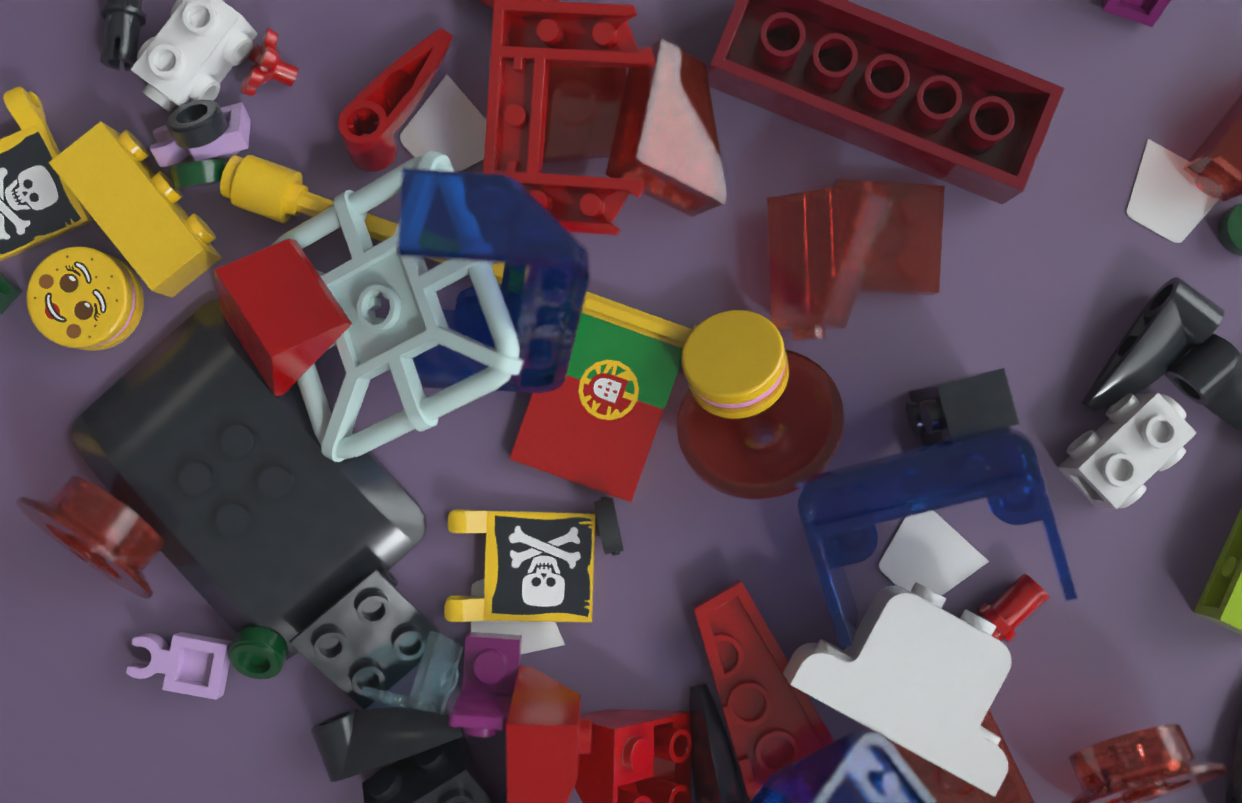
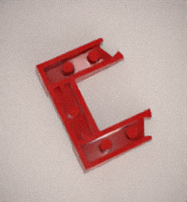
(524, 46)

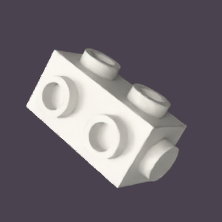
(193, 52)
(1135, 442)

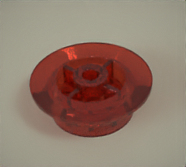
(98, 532)
(1140, 767)

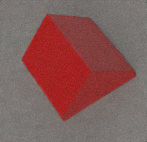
(280, 311)

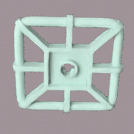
(410, 328)

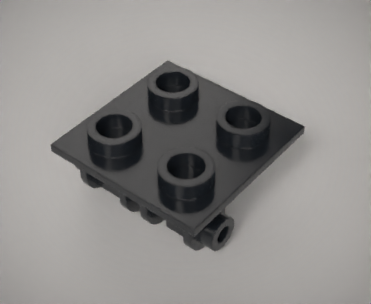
(366, 637)

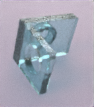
(434, 680)

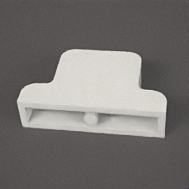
(916, 681)

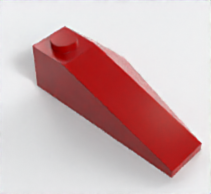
(544, 739)

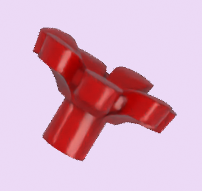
(267, 65)

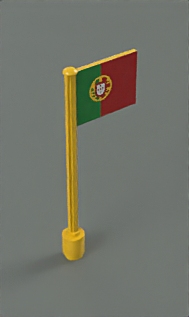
(617, 377)

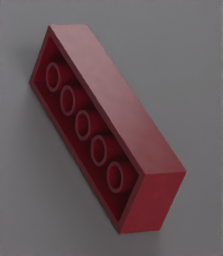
(888, 90)

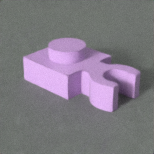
(229, 144)
(190, 665)

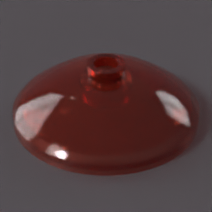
(805, 429)

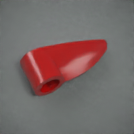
(388, 101)

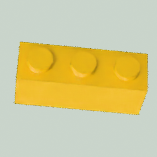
(137, 208)

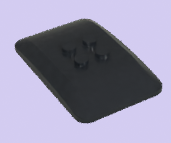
(242, 482)

